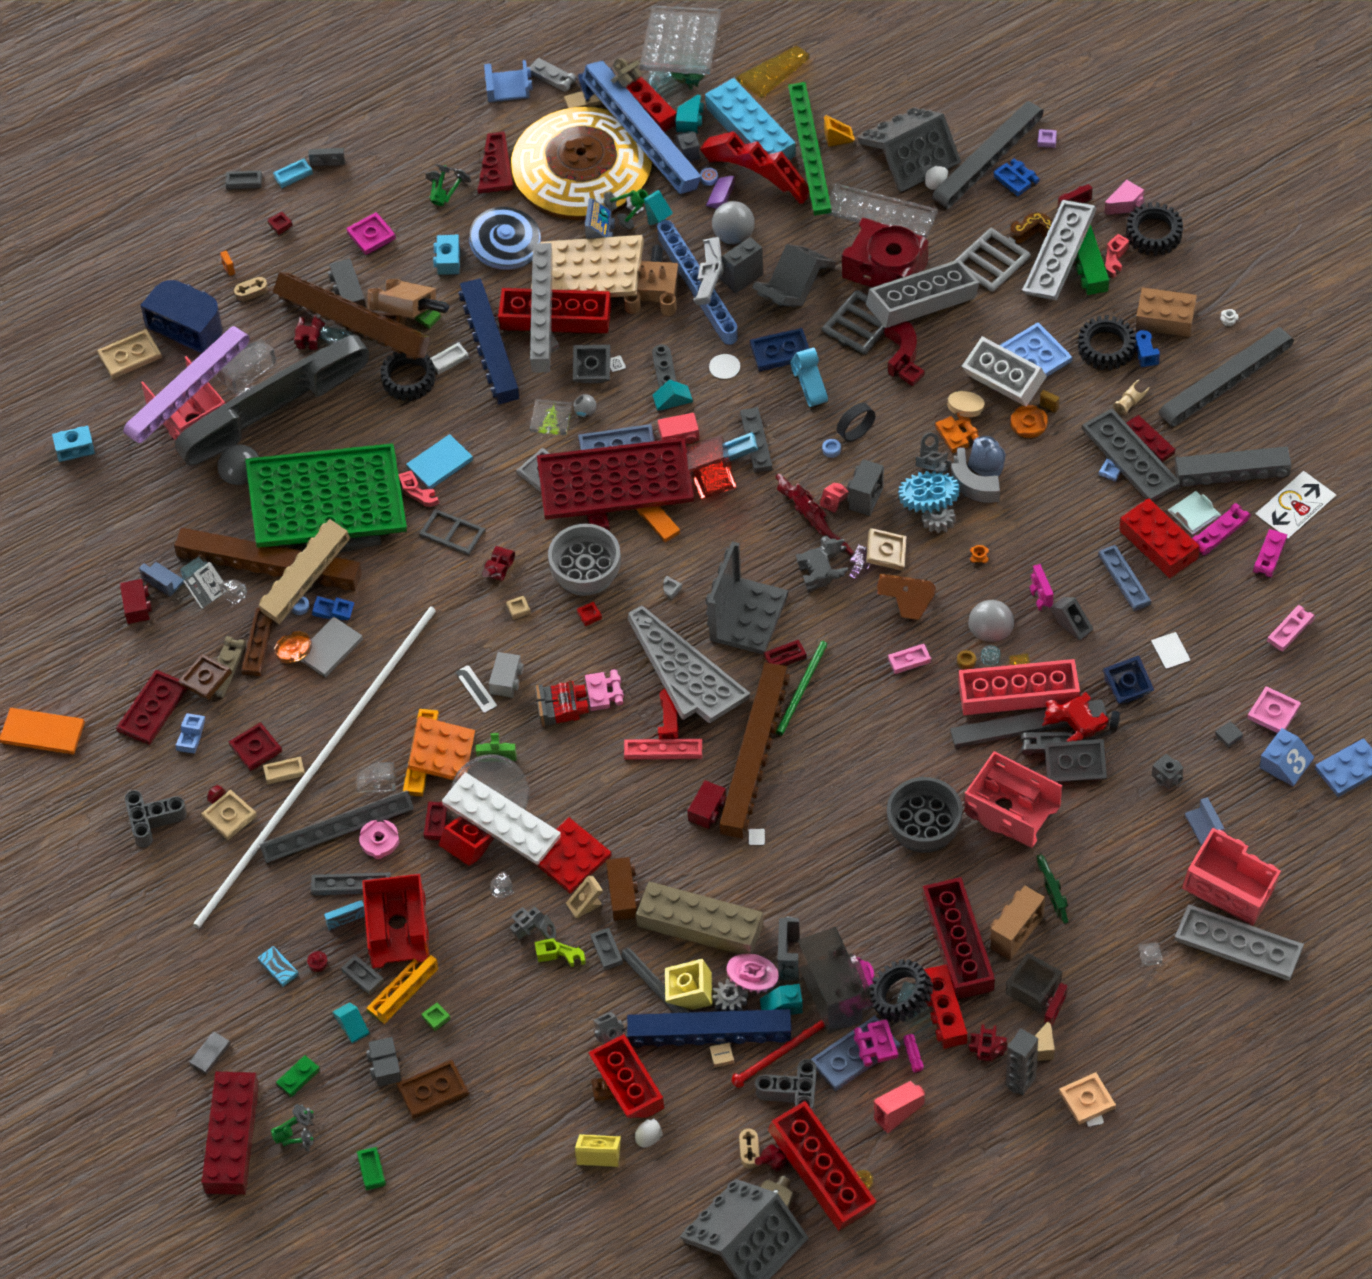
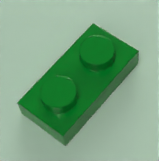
(297, 1076)

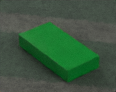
(371, 1168)

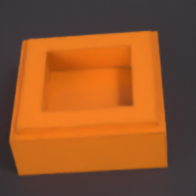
(227, 263)

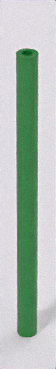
(801, 688)

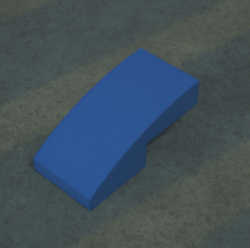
(328, 608)

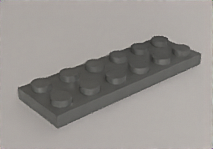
(1130, 455)

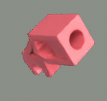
(1122, 245)
(422, 496)

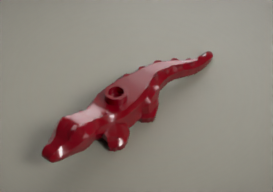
(806, 505)

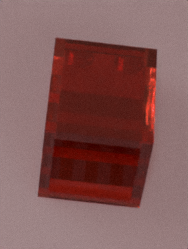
(710, 467)

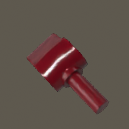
(499, 563)
(773, 1157)

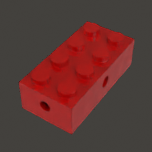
(1159, 538)

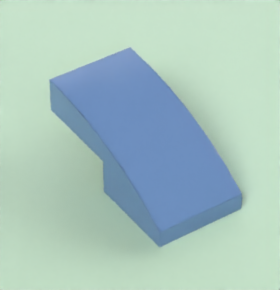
(190, 733)

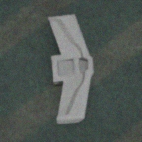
(709, 271)

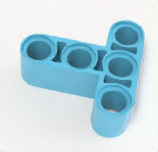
(805, 367)

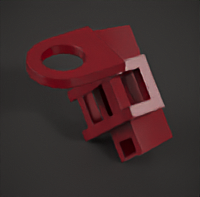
(991, 1045)

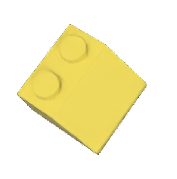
(689, 985)

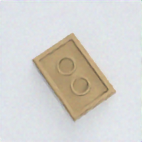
(129, 354)

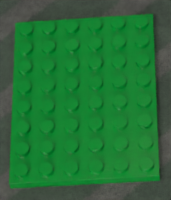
(304, 490)

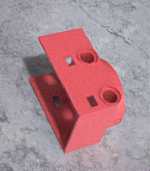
(201, 404)
(1030, 800)

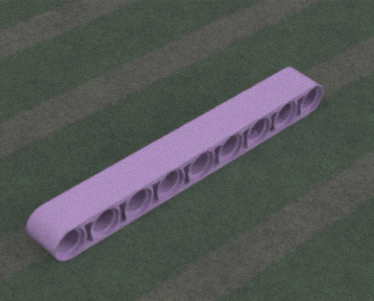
(186, 384)

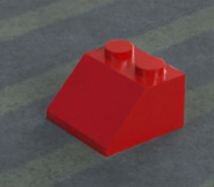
(465, 840)

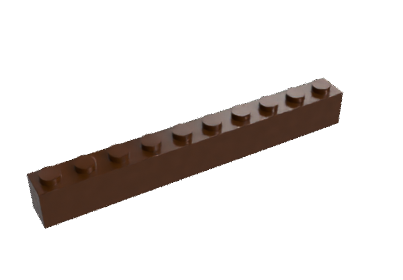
(352, 315)
(268, 560)
(753, 750)

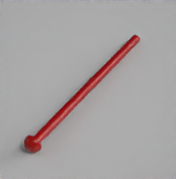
(737, 1080)

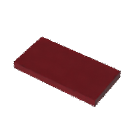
(152, 707)

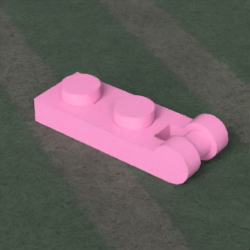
(1290, 628)

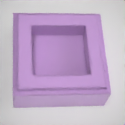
(1047, 138)

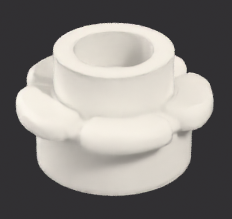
(1229, 317)

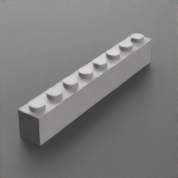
(541, 307)

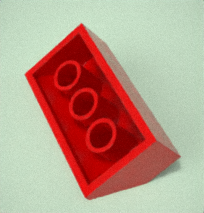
(627, 1078)

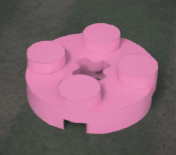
(382, 848)

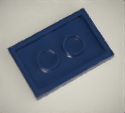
(778, 349)

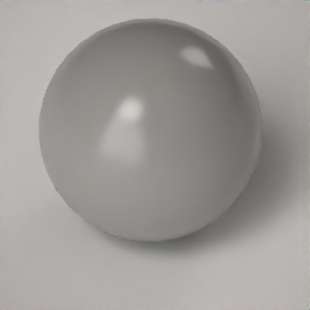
(733, 222)
(991, 621)

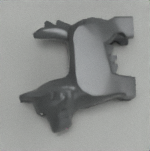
(818, 564)

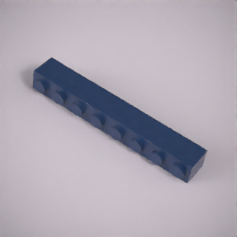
(489, 341)
(709, 1027)

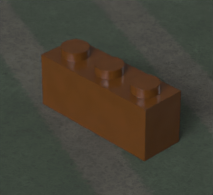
(622, 888)

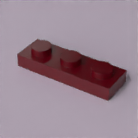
(1151, 438)

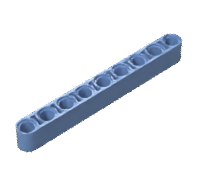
(689, 270)

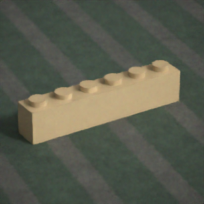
(304, 571)

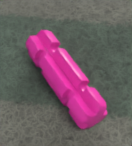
(913, 1053)

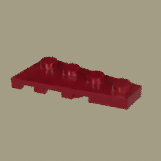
(495, 165)

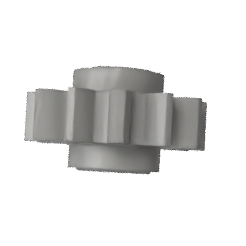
(939, 519)
(729, 996)

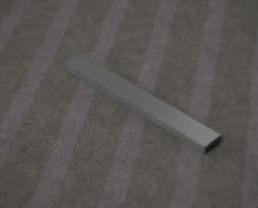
(1011, 726)
(336, 826)

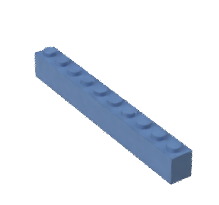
(641, 127)

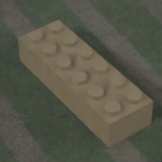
(699, 919)

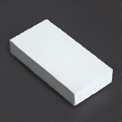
(449, 358)

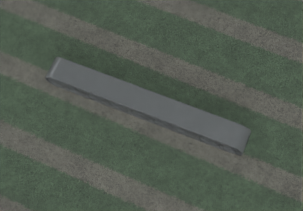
(987, 154)
(1226, 376)

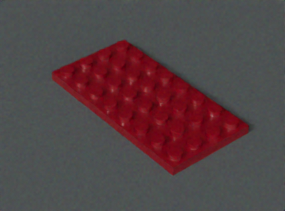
(615, 478)

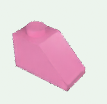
(1124, 199)

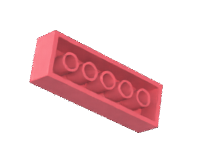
(1017, 686)

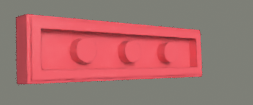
(662, 749)

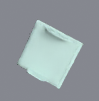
(1194, 512)

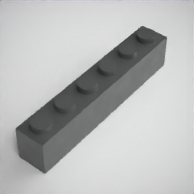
(1233, 466)

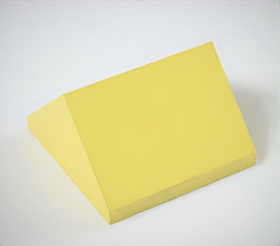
(598, 1150)

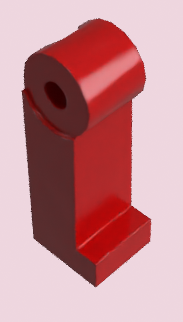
(670, 718)

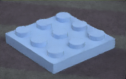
(1039, 348)

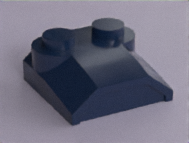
(1128, 680)

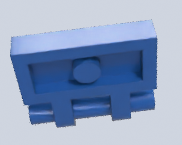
(1013, 180)

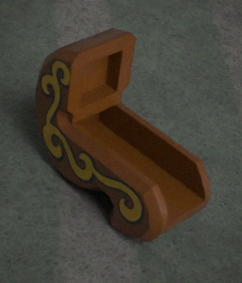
(1031, 224)

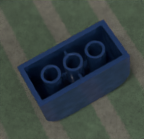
(183, 314)

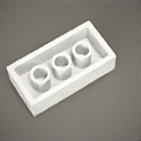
(1004, 371)

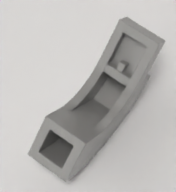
(971, 485)

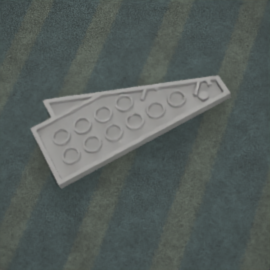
(687, 675)

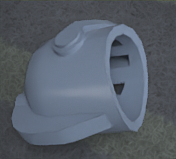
(987, 457)

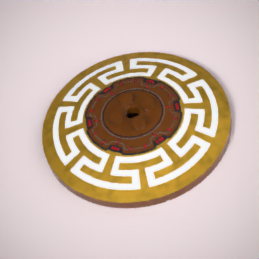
(561, 181)

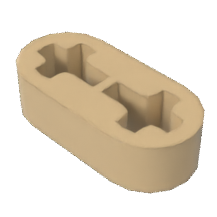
(250, 289)
(744, 1148)

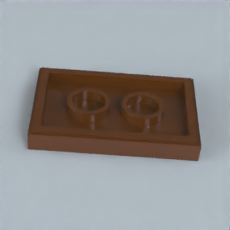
(432, 1089)

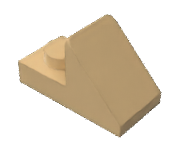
(585, 897)

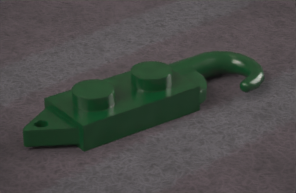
(1053, 889)

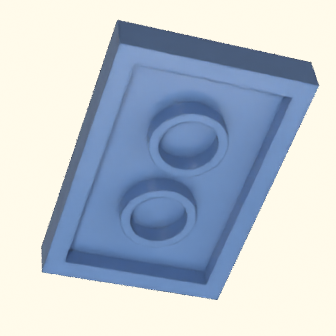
(1347, 767)

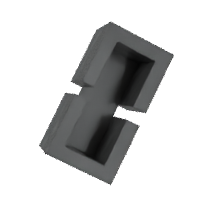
(385, 1062)

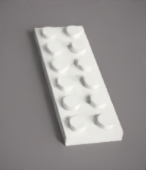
(501, 818)

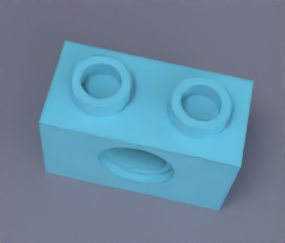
(447, 254)
(73, 443)

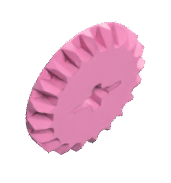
(743, 964)

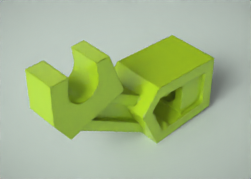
(559, 949)

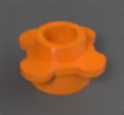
(979, 550)

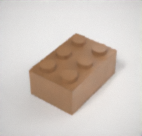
(1166, 312)
(1017, 922)

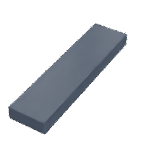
(1124, 577)

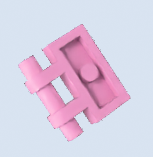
(597, 690)

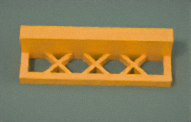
(403, 991)

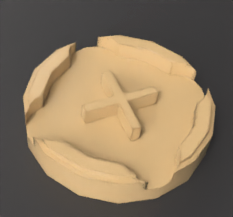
(966, 403)

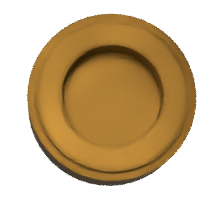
(966, 660)

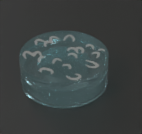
(990, 655)

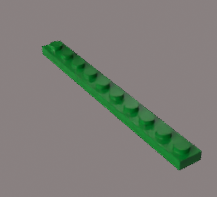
(809, 148)

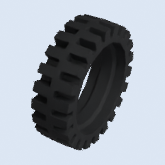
(407, 391)

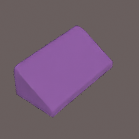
(721, 191)

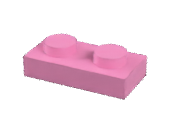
(909, 658)

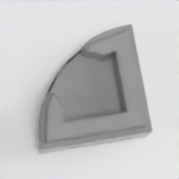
(671, 587)

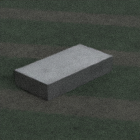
(209, 1053)

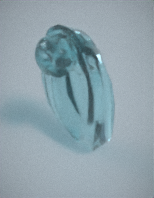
(658, 79)
(332, 335)

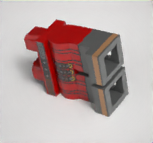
(559, 703)

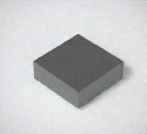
(1229, 734)

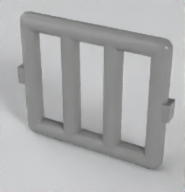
(1002, 276)

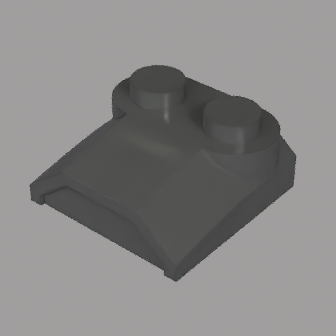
(591, 363)

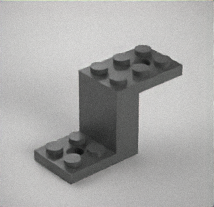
(793, 276)

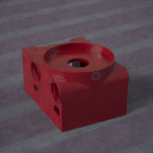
(869, 254)

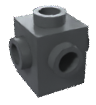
(1167, 771)
(608, 1028)

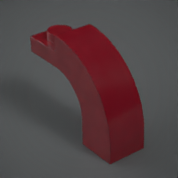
(906, 338)

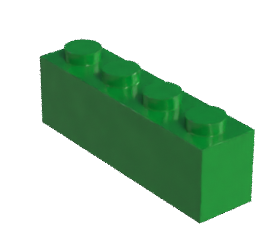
(1091, 266)

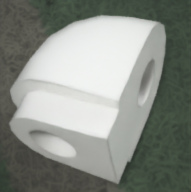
(935, 177)
(648, 1133)

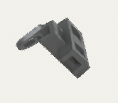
(930, 457)
(530, 920)

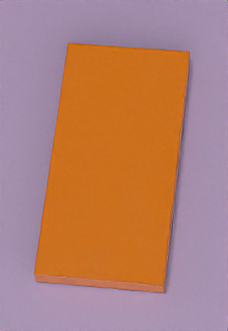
(42, 731)

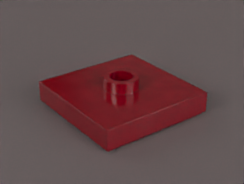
(255, 746)

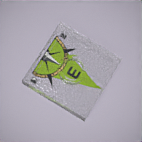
(551, 417)

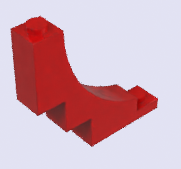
(773, 166)

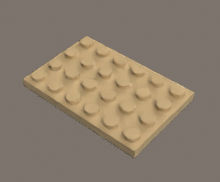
(598, 264)

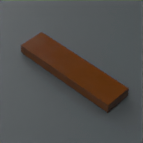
(257, 644)

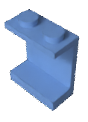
(508, 84)

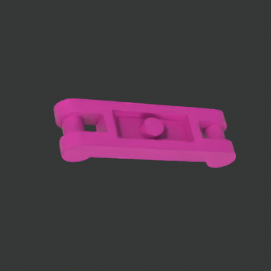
(1221, 529)

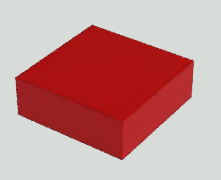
(589, 613)

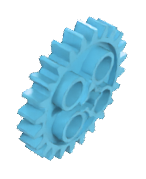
(928, 491)

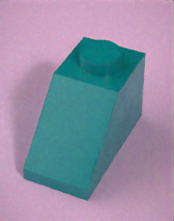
(783, 998)

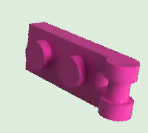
(1270, 552)

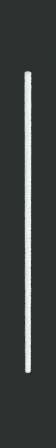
(314, 767)

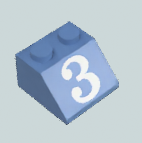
(1286, 757)

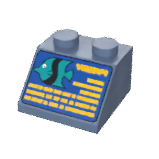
(598, 220)

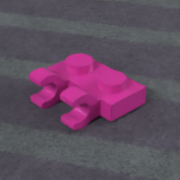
(1042, 587)

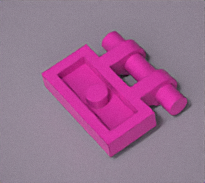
(881, 1039)

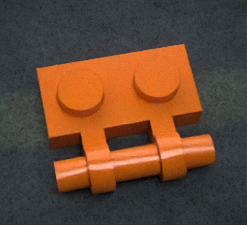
(952, 434)

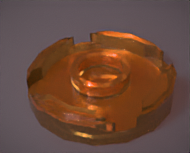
(293, 647)

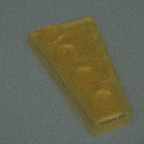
(772, 72)

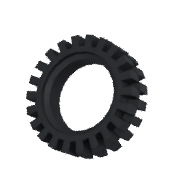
(1154, 212)
(1119, 328)
(913, 1002)

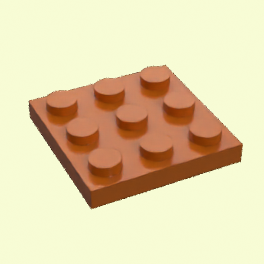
(440, 748)

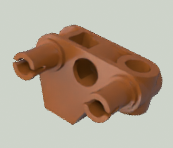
(911, 602)

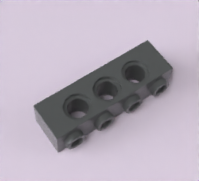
(1021, 1062)

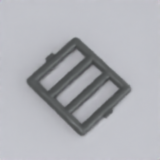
(837, 317)

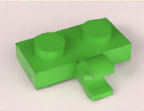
(505, 749)

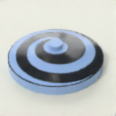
(504, 238)

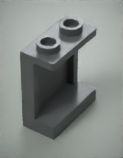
(788, 962)

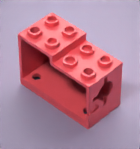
(1231, 877)

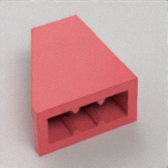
(898, 1105)

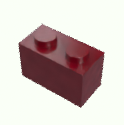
(134, 601)
(707, 804)

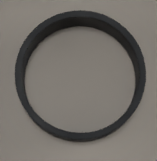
(849, 416)

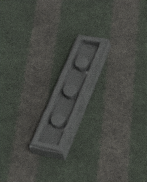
(342, 883)

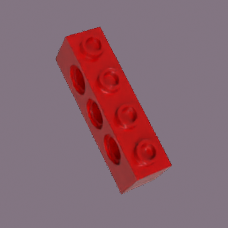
(653, 104)
(956, 1033)

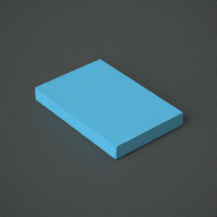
(439, 462)

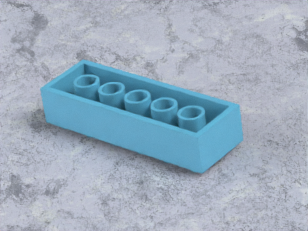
(742, 114)

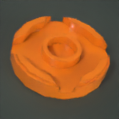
(1028, 421)

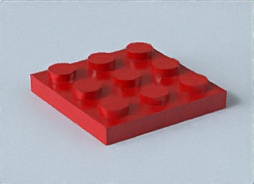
(573, 856)

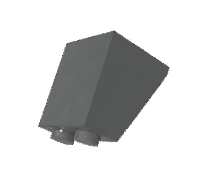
(742, 265)

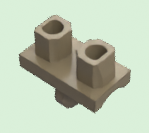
(626, 73)

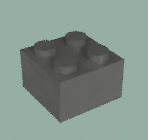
(865, 487)

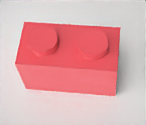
(679, 427)

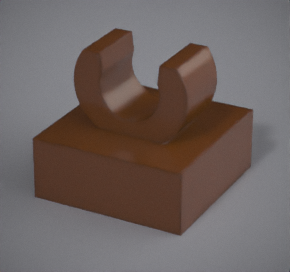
(601, 1090)

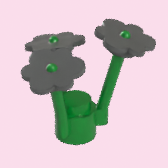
(438, 195)

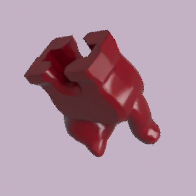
(308, 333)

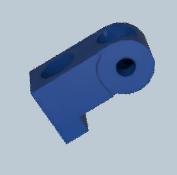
(1146, 354)

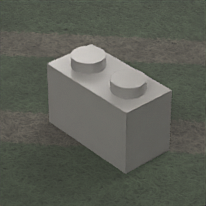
(505, 674)

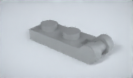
(552, 75)

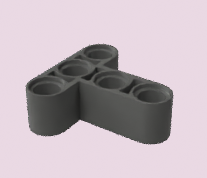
(147, 814)
(794, 1083)

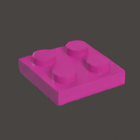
(371, 233)

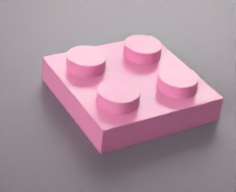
(1274, 710)

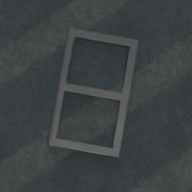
(458, 521)

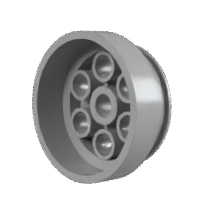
(596, 549)

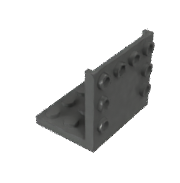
(913, 145)
(740, 609)
(748, 1230)

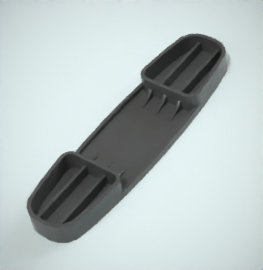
(316, 373)

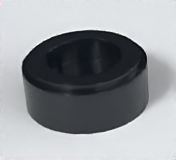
(1114, 722)

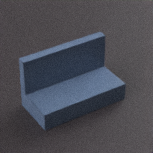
(161, 578)
(1203, 820)

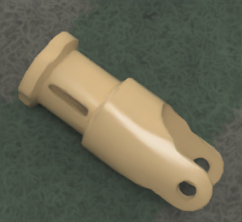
(1129, 398)

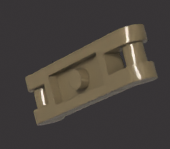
(230, 659)

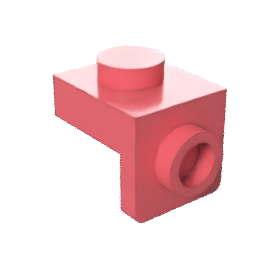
(833, 496)

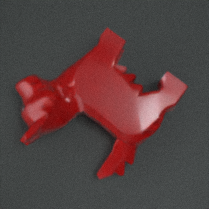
(1077, 715)

